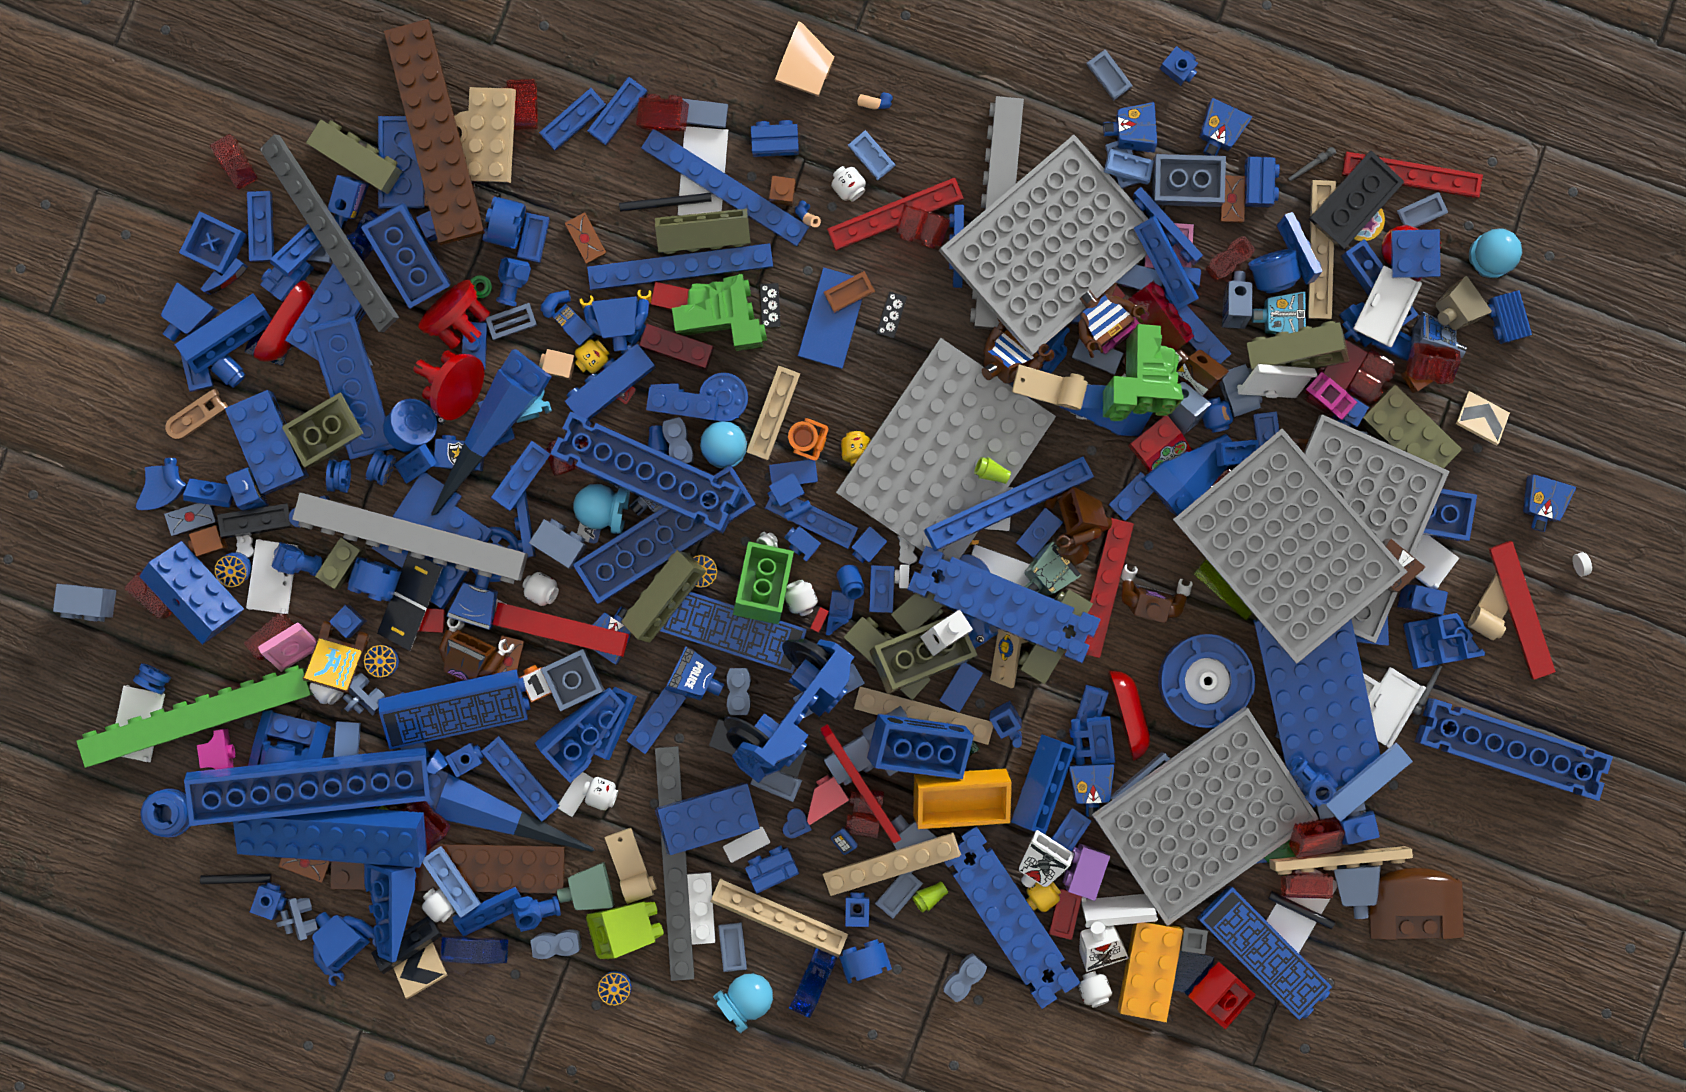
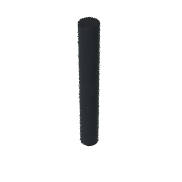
(235, 878)
(1302, 910)

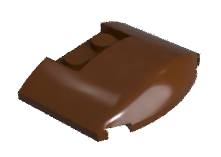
(1417, 906)

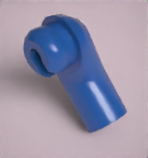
(552, 301)

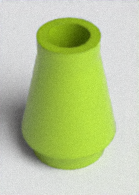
(990, 470)
(930, 896)

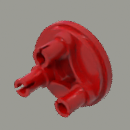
(450, 311)
(453, 385)

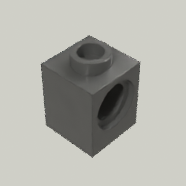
(1193, 940)

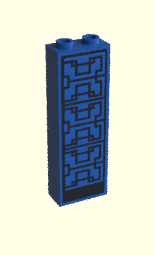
(715, 626)
(453, 709)
(1265, 953)

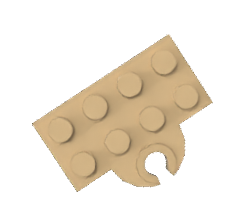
(488, 133)

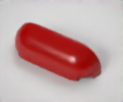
(272, 342)
(1130, 713)

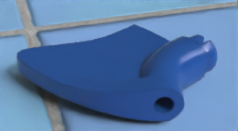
(161, 486)

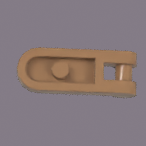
(195, 415)

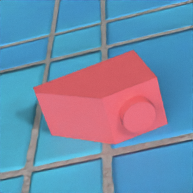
(826, 798)

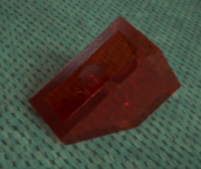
(234, 161)

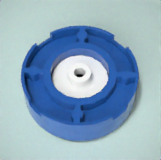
(1184, 673)

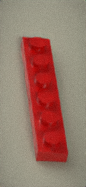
(1107, 580)

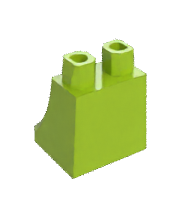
(623, 929)

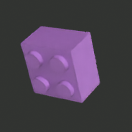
(1086, 871)

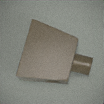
(1461, 305)

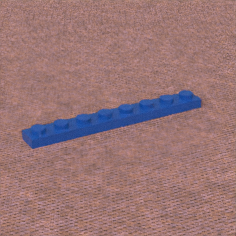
(724, 187)
(680, 267)
(1008, 504)

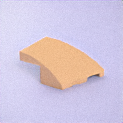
(805, 62)

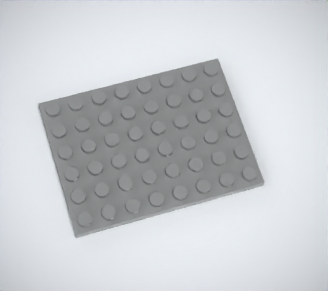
(1049, 244)
(930, 442)
(1384, 488)
(1290, 546)
(1205, 816)

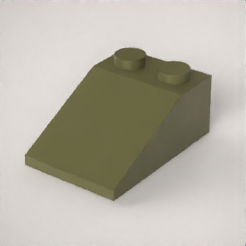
(322, 431)

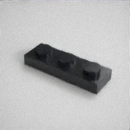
(254, 521)
(413, 941)

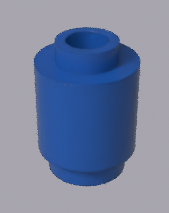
(228, 371)
(850, 582)

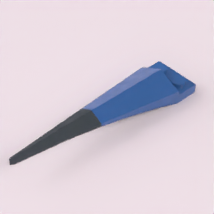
(509, 396)
(471, 806)

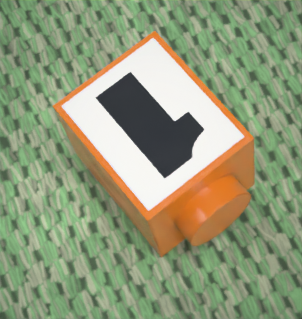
(535, 683)

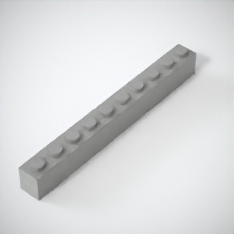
(1000, 175)
(410, 536)

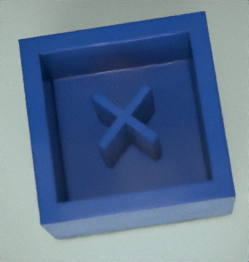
(212, 243)

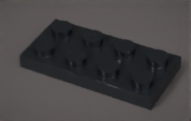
(1356, 200)

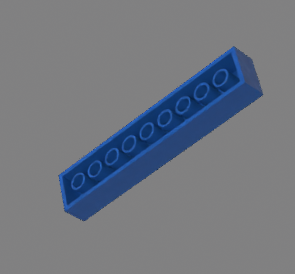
(306, 786)

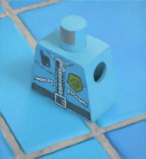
(1282, 313)

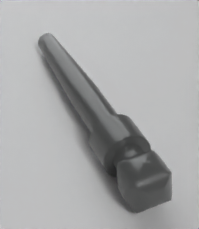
(1321, 158)
(1423, 700)

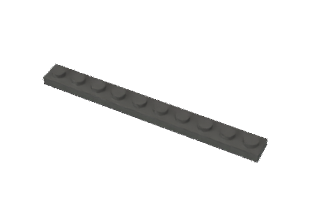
(329, 233)
(675, 872)

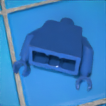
(339, 942)

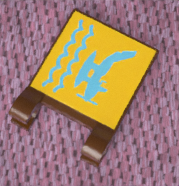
(335, 661)

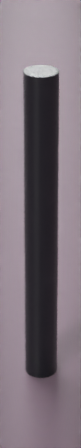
(665, 202)

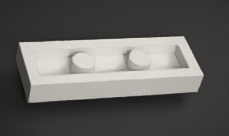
(701, 908)

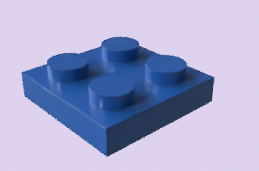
(1415, 253)

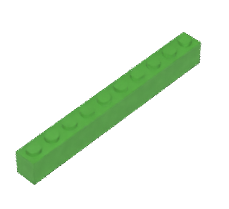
(194, 717)

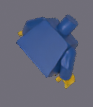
(617, 317)

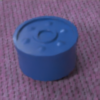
(1275, 270)
(731, 394)
(409, 425)
(165, 813)

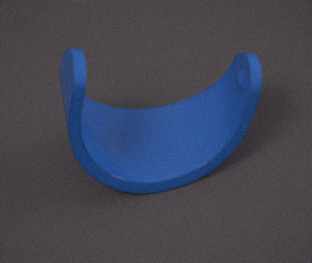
(436, 762)

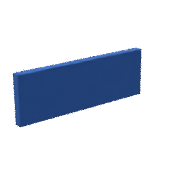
(349, 372)

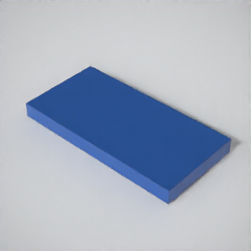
(409, 186)
(828, 332)
(418, 508)

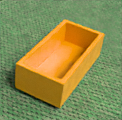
(977, 799)
(1150, 970)

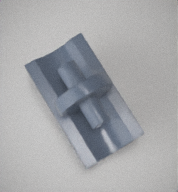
(369, 702)
(296, 907)

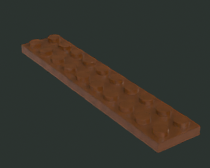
(434, 132)
(483, 868)

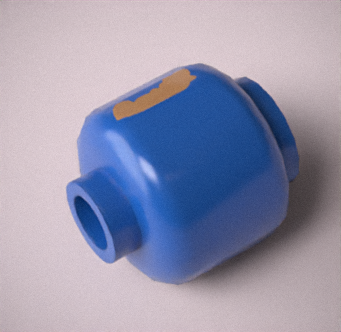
(1218, 415)

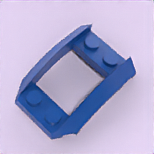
(290, 730)

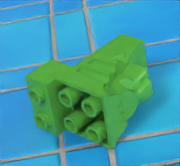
(721, 308)
(1149, 378)

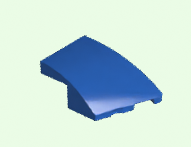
(1440, 641)

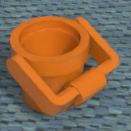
(804, 437)

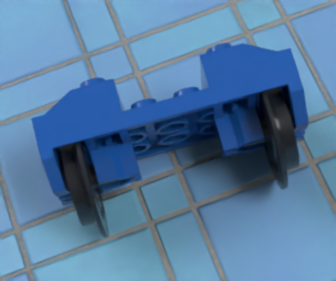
(821, 676)

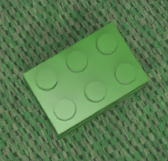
(763, 583)

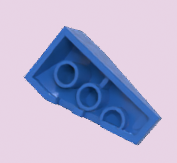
(1093, 410)
(1187, 476)
(577, 737)
(391, 898)

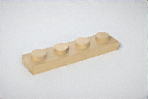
(773, 413)

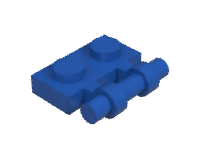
(1100, 740)

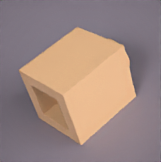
(558, 364)

